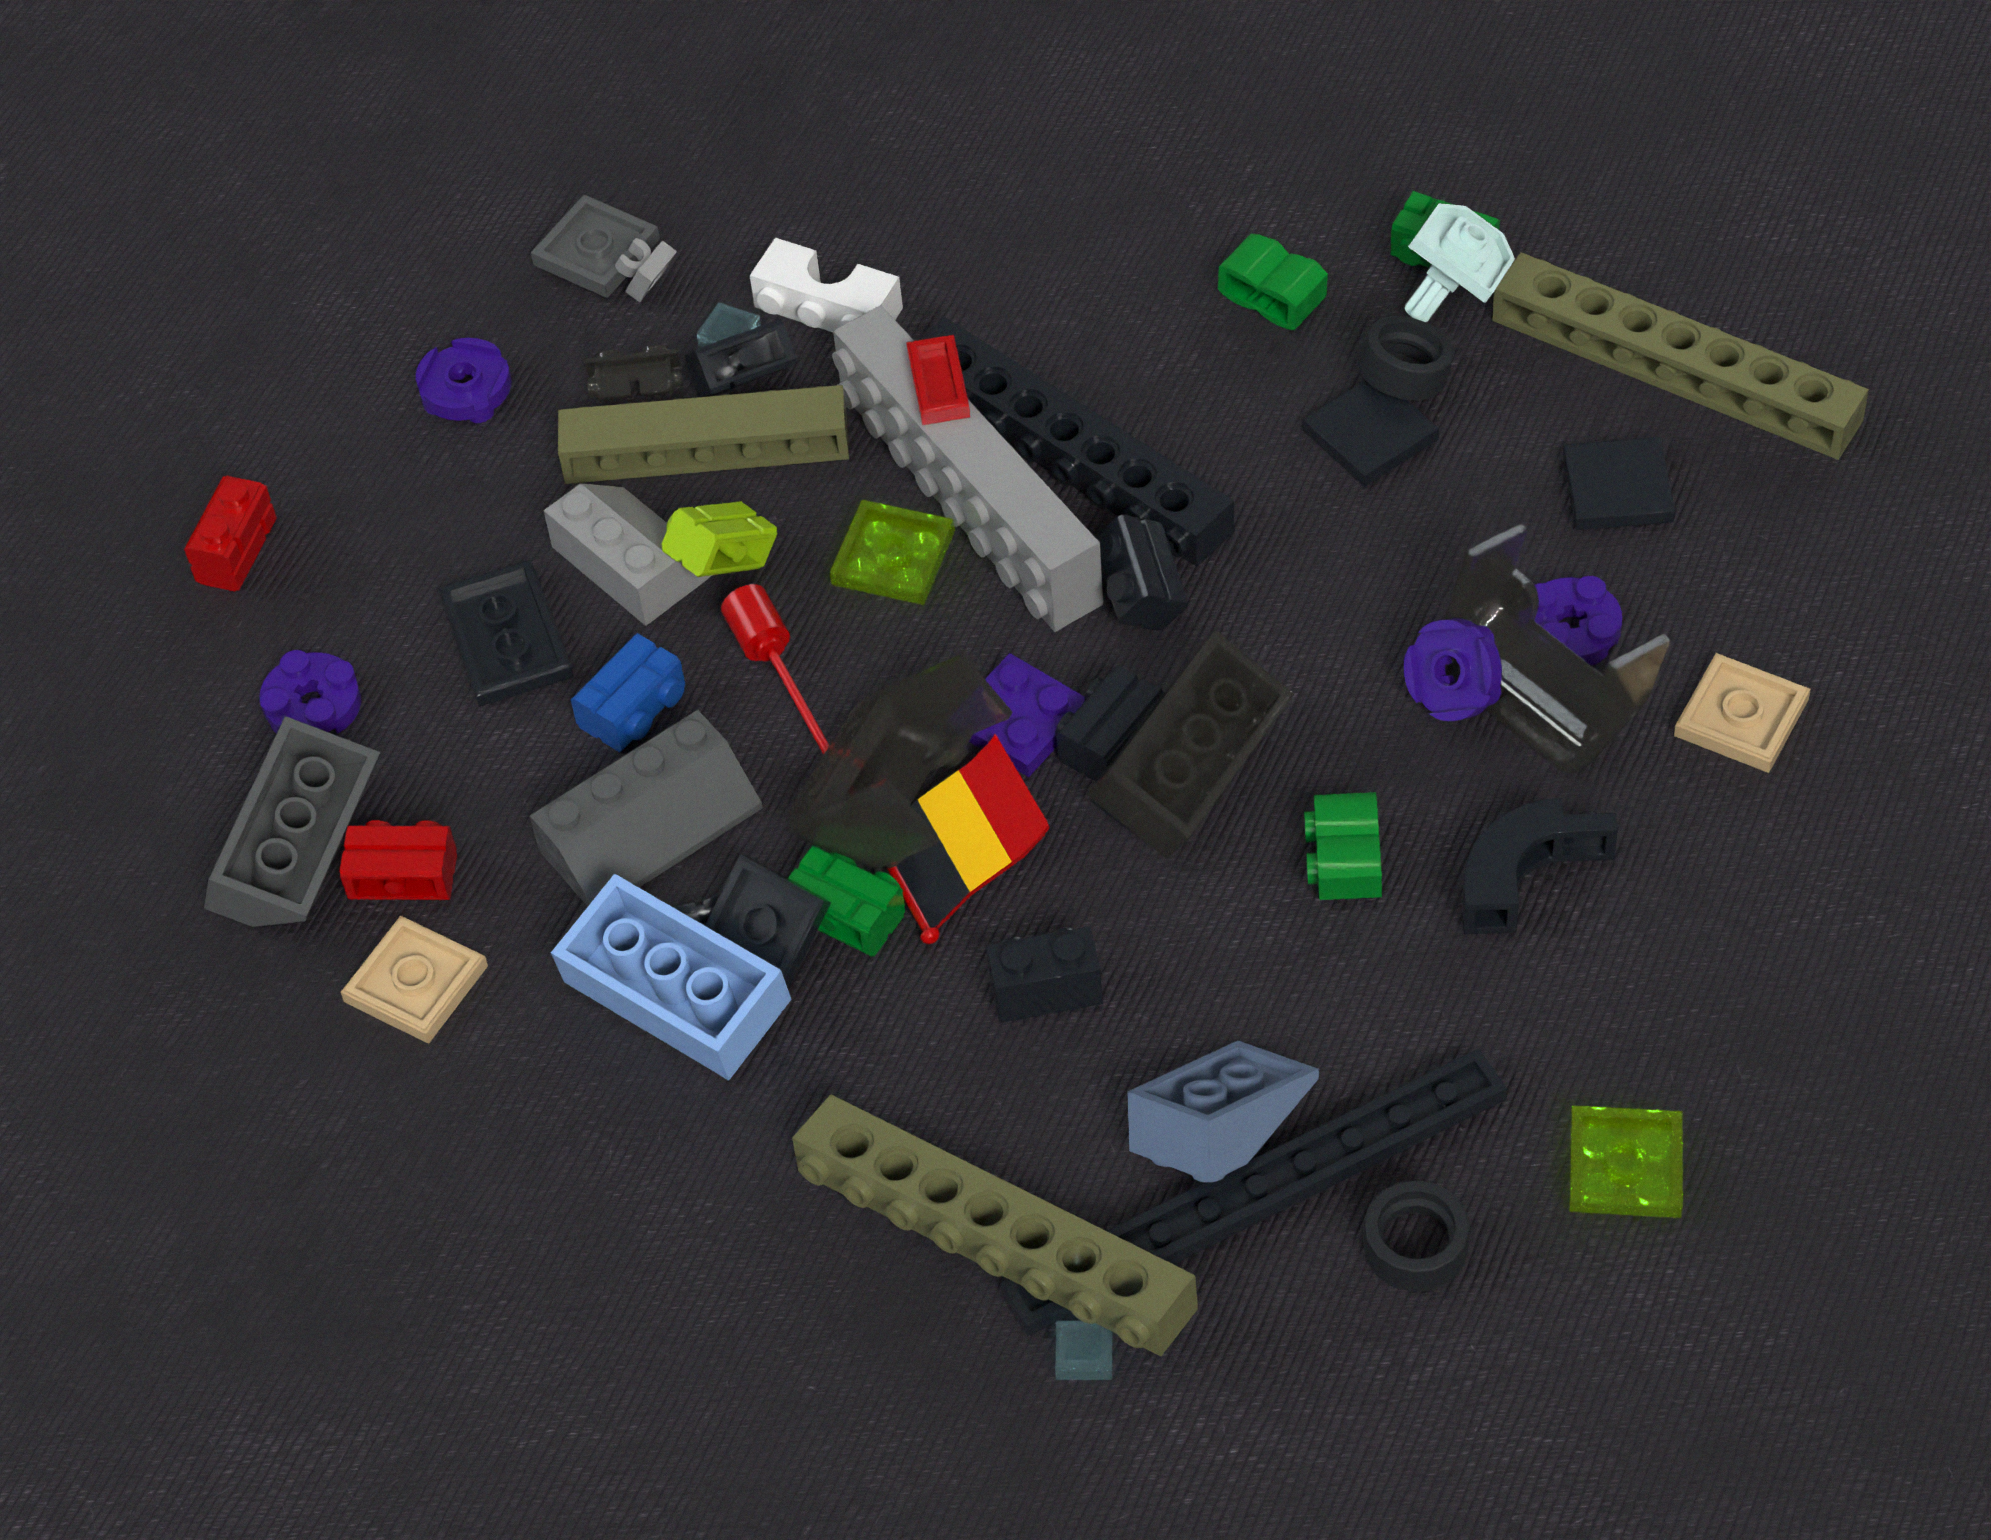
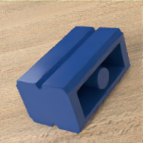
(629, 693)

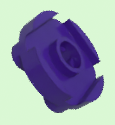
(467, 400)
(1588, 601)
(1479, 669)
(308, 673)

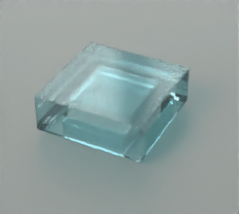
(724, 323)
(1083, 1351)

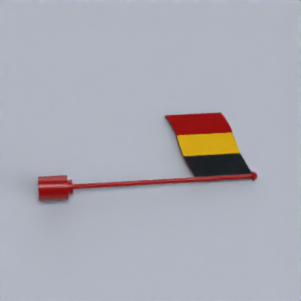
(978, 813)

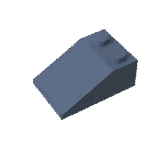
(1216, 1109)

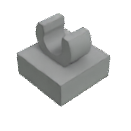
(647, 269)

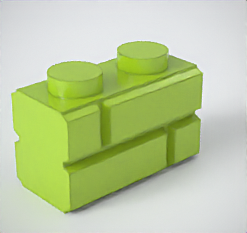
(718, 538)

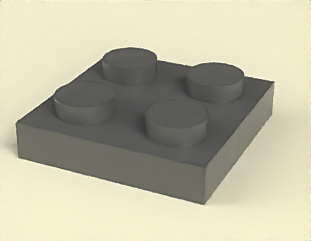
(589, 243)

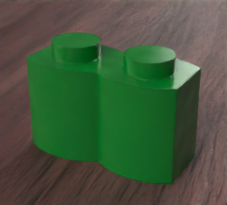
(1272, 281)
(1346, 846)

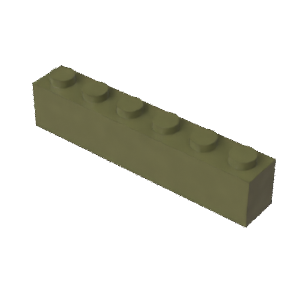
(703, 434)

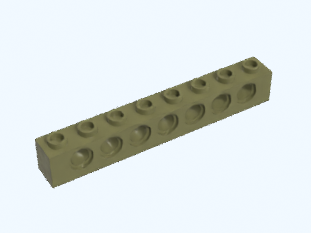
(1680, 355)
(996, 1225)

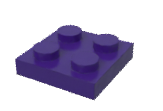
(1037, 708)

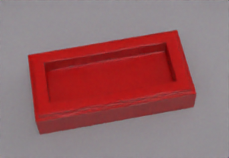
(938, 380)

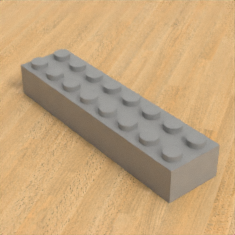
(972, 476)

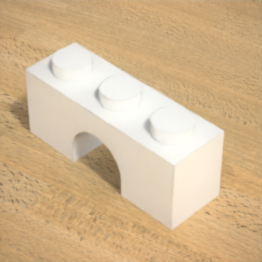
(790, 286)

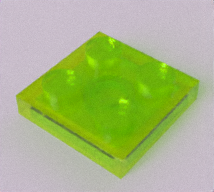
(892, 552)
(1626, 1161)

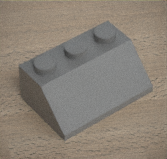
(619, 548)

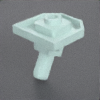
(1461, 252)

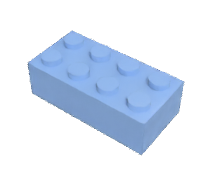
(671, 976)

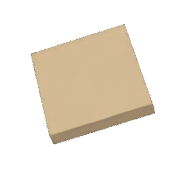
(1742, 712)
(414, 979)

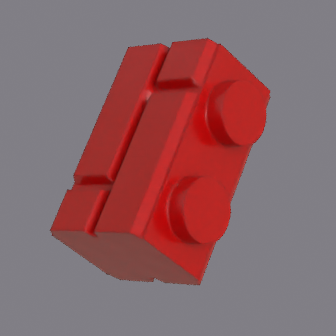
(230, 533)
(398, 861)

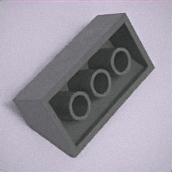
(646, 809)
(289, 826)

